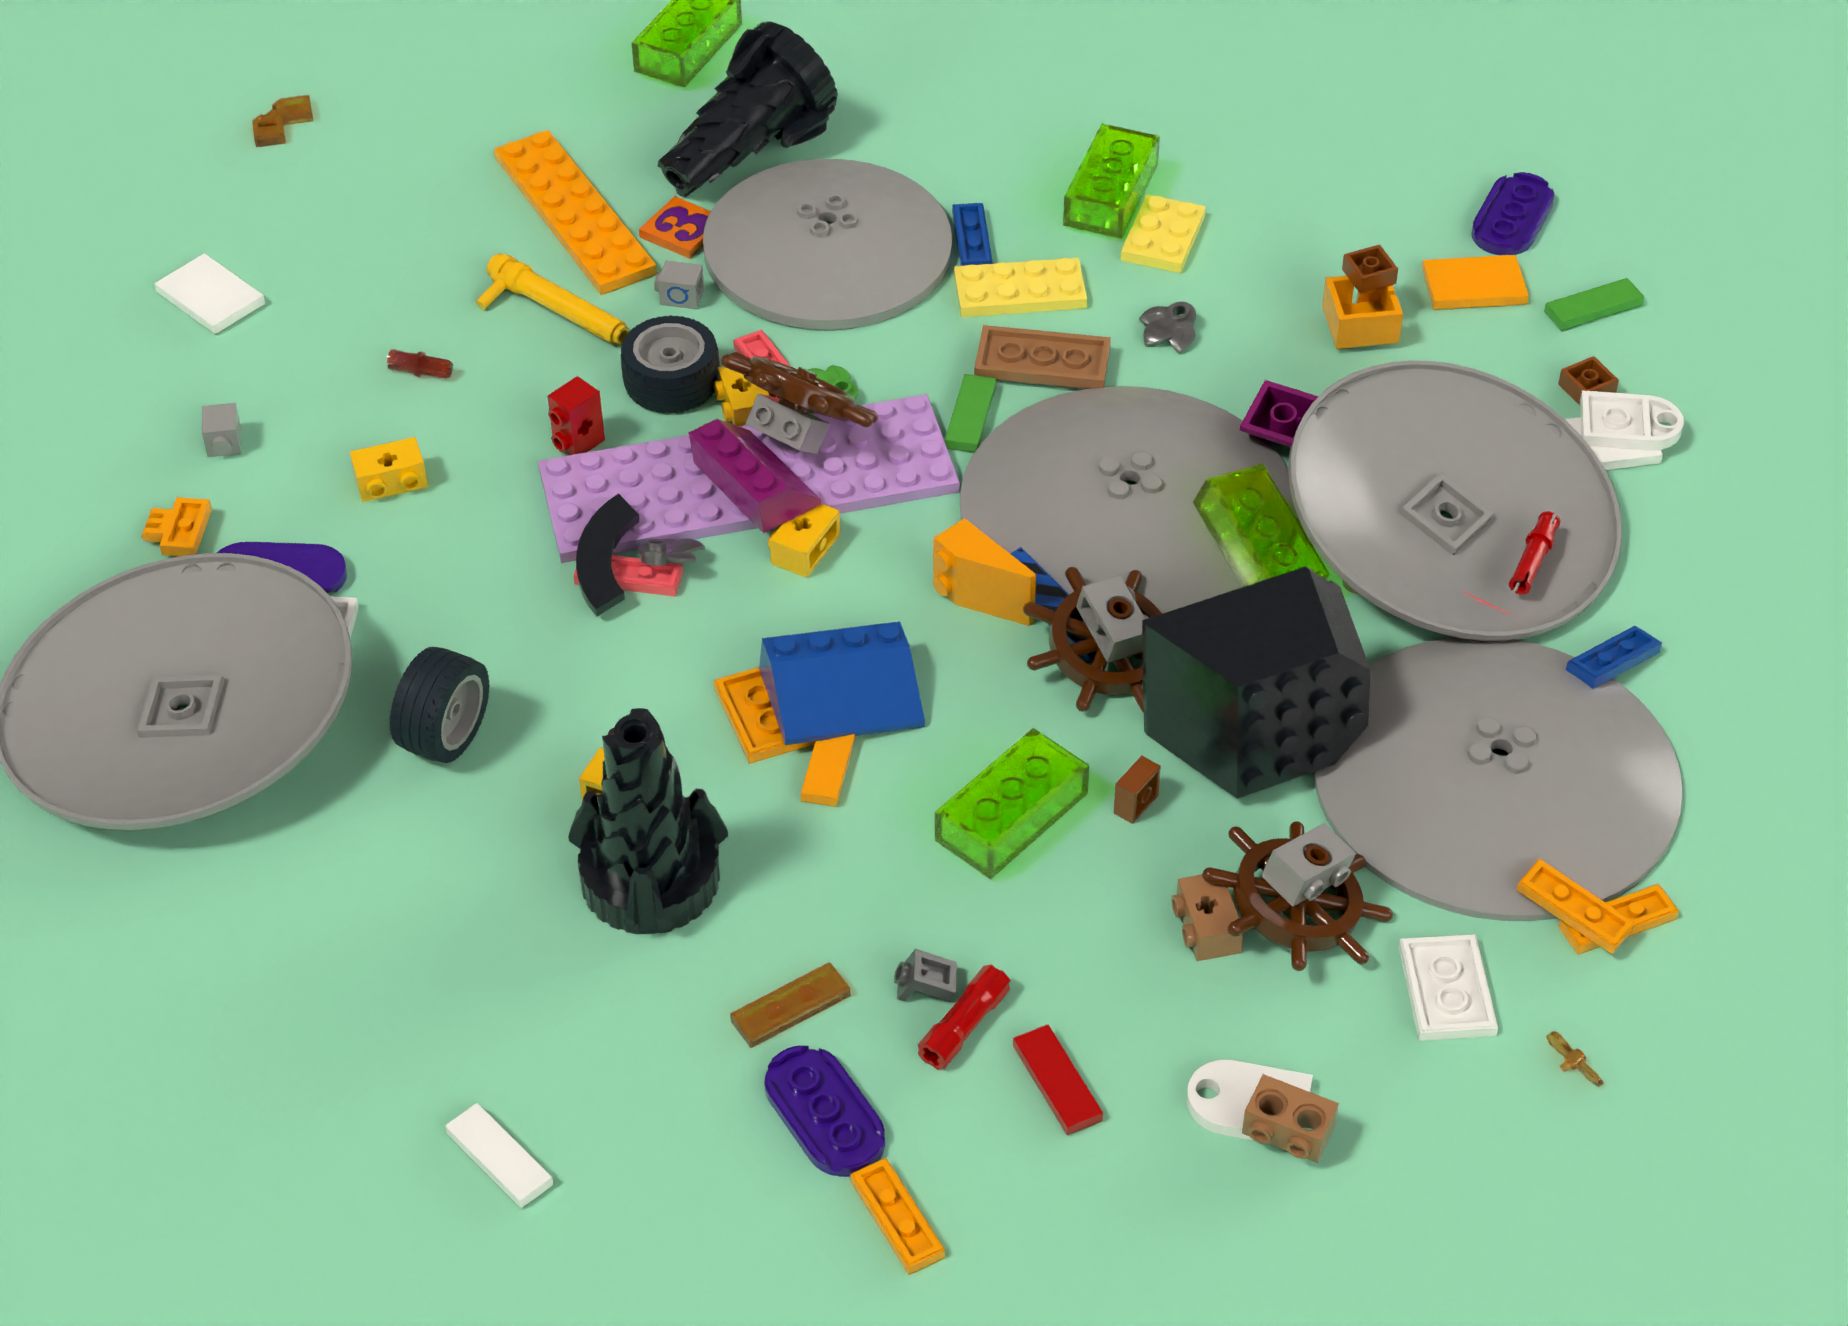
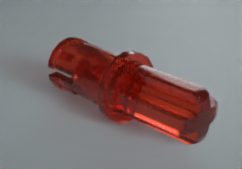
(419, 364)

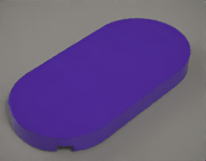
(1512, 214)
(316, 561)
(824, 1110)

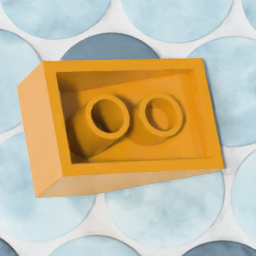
(981, 574)

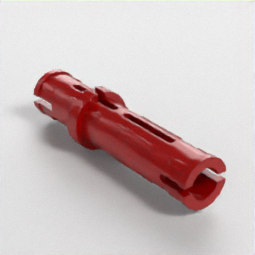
(1538, 544)

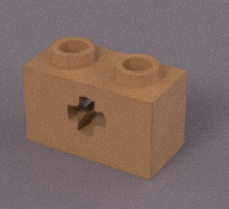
(1206, 914)

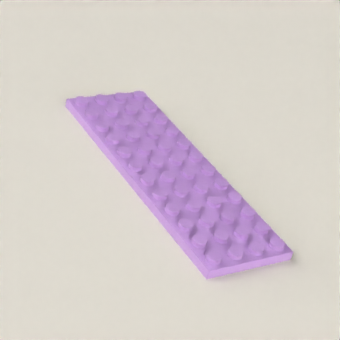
(854, 470)

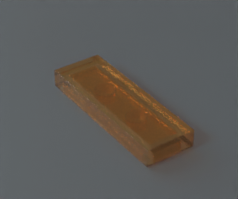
(790, 1004)

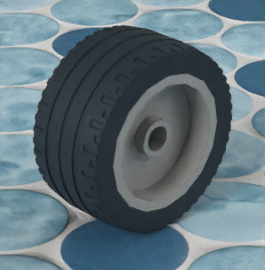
(670, 364)
(439, 704)

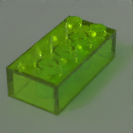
(685, 38)
(1111, 181)
(1255, 526)
(1011, 803)

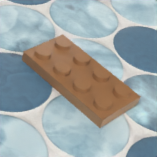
(1043, 357)

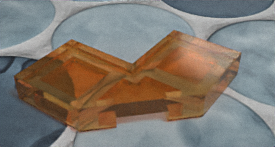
(269, 128)

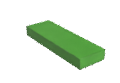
(1594, 304)
(970, 413)

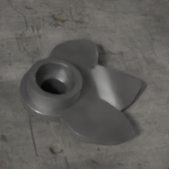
(1165, 325)
(660, 551)

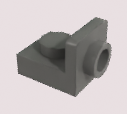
(926, 975)

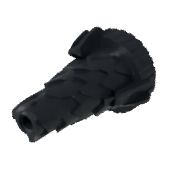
(771, 91)
(644, 846)

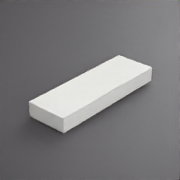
(499, 1155)

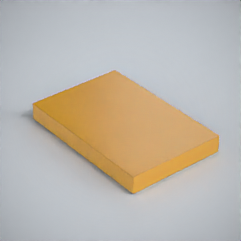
(1475, 282)
(752, 715)

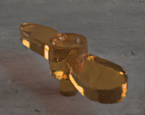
(1573, 1058)

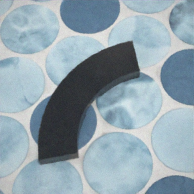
(596, 550)

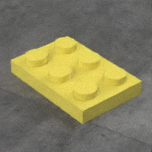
(1163, 233)

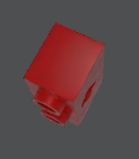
(576, 417)

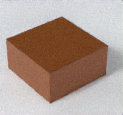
(1370, 269)
(1587, 376)
(1137, 789)

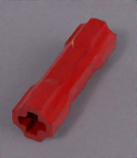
(947, 1036)

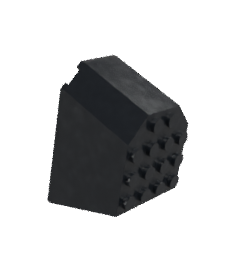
(1257, 681)

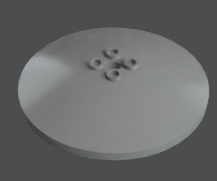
(786, 264)

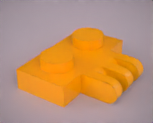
(178, 528)

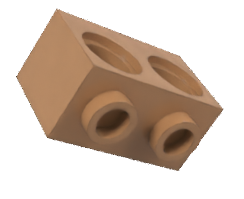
(1292, 1112)

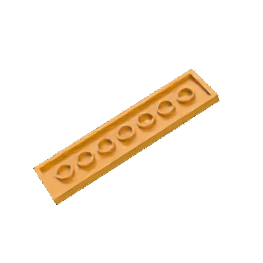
(575, 212)

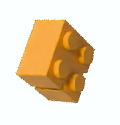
(1368, 322)

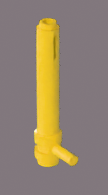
(521, 279)

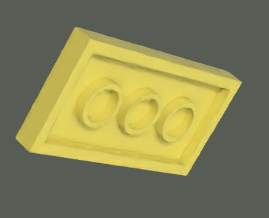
(1020, 287)

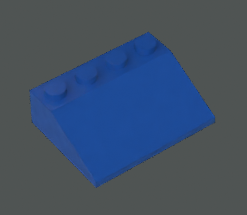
(841, 682)

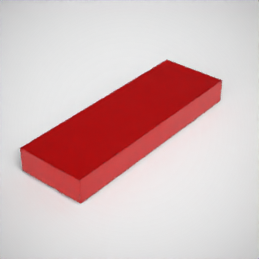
(1057, 1079)

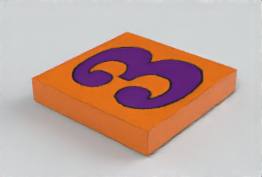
(677, 227)

